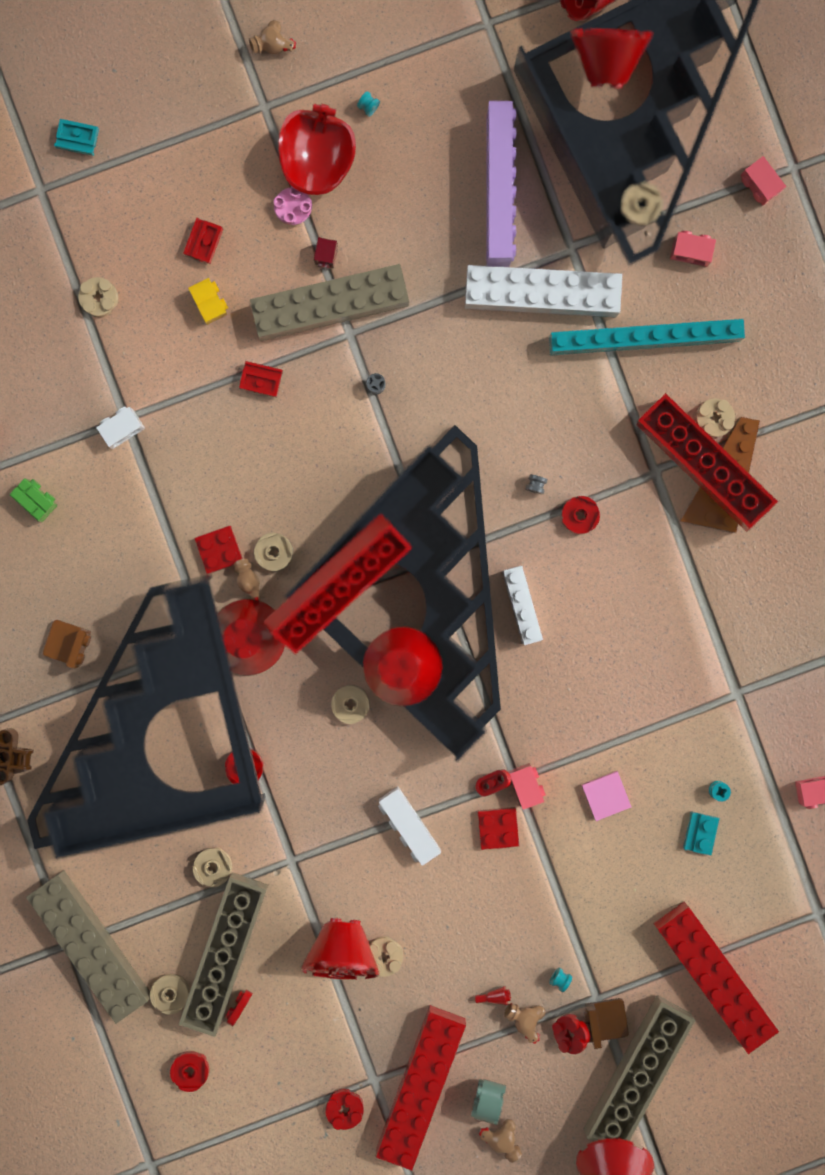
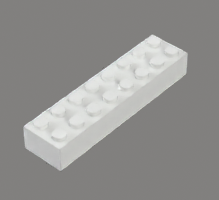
(543, 291)

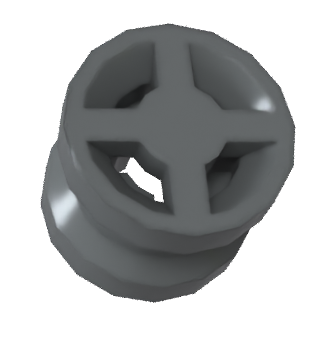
(374, 380)
(536, 484)

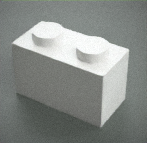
(120, 427)

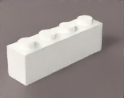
(522, 605)
(409, 826)

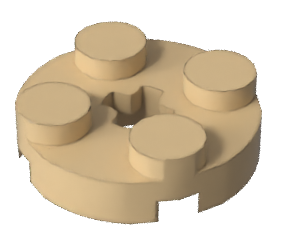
(638, 193)
(88, 291)
(721, 408)
(264, 546)
(343, 695)
(223, 869)
(391, 948)
(169, 982)

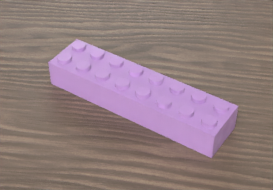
(499, 183)

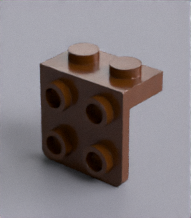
(606, 1021)

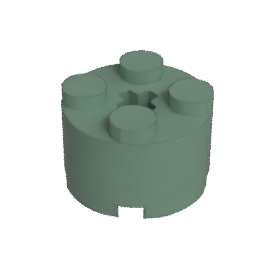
(488, 1101)

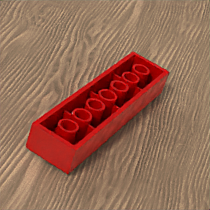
(706, 462)
(337, 584)
(716, 977)
(420, 1087)

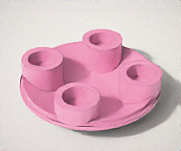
(292, 206)

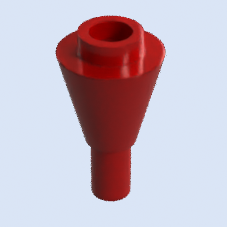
(498, 996)

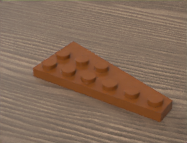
(702, 508)

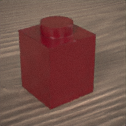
(325, 253)

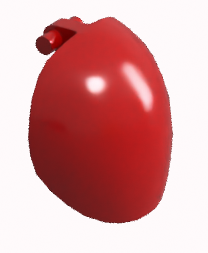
(316, 149)

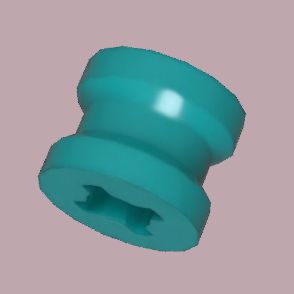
(368, 103)
(716, 788)
(560, 979)

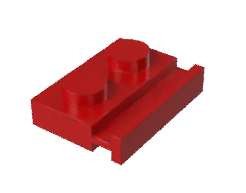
(203, 240)
(261, 379)

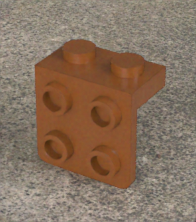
(67, 643)

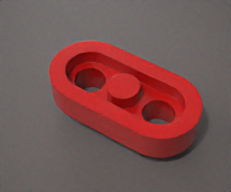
(494, 782)
(234, 1013)

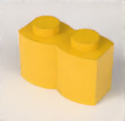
(207, 300)

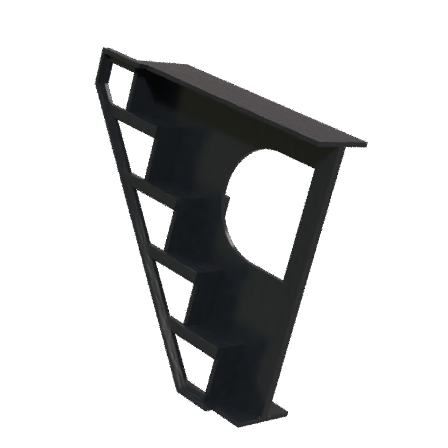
(613, 155)
(415, 509)
(118, 790)

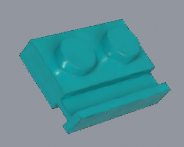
(76, 137)
(701, 833)

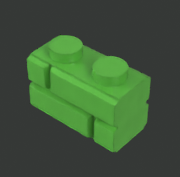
(34, 499)

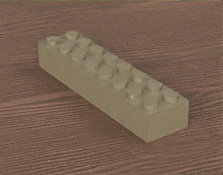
(329, 302)
(89, 946)
(223, 954)
(640, 1072)

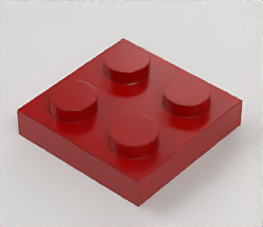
(218, 549)
(498, 828)

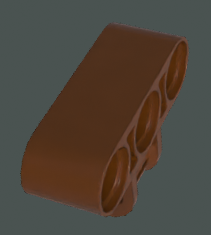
(18, 757)

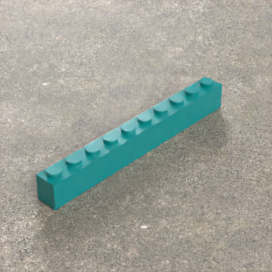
(646, 337)

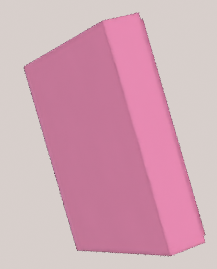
(606, 795)

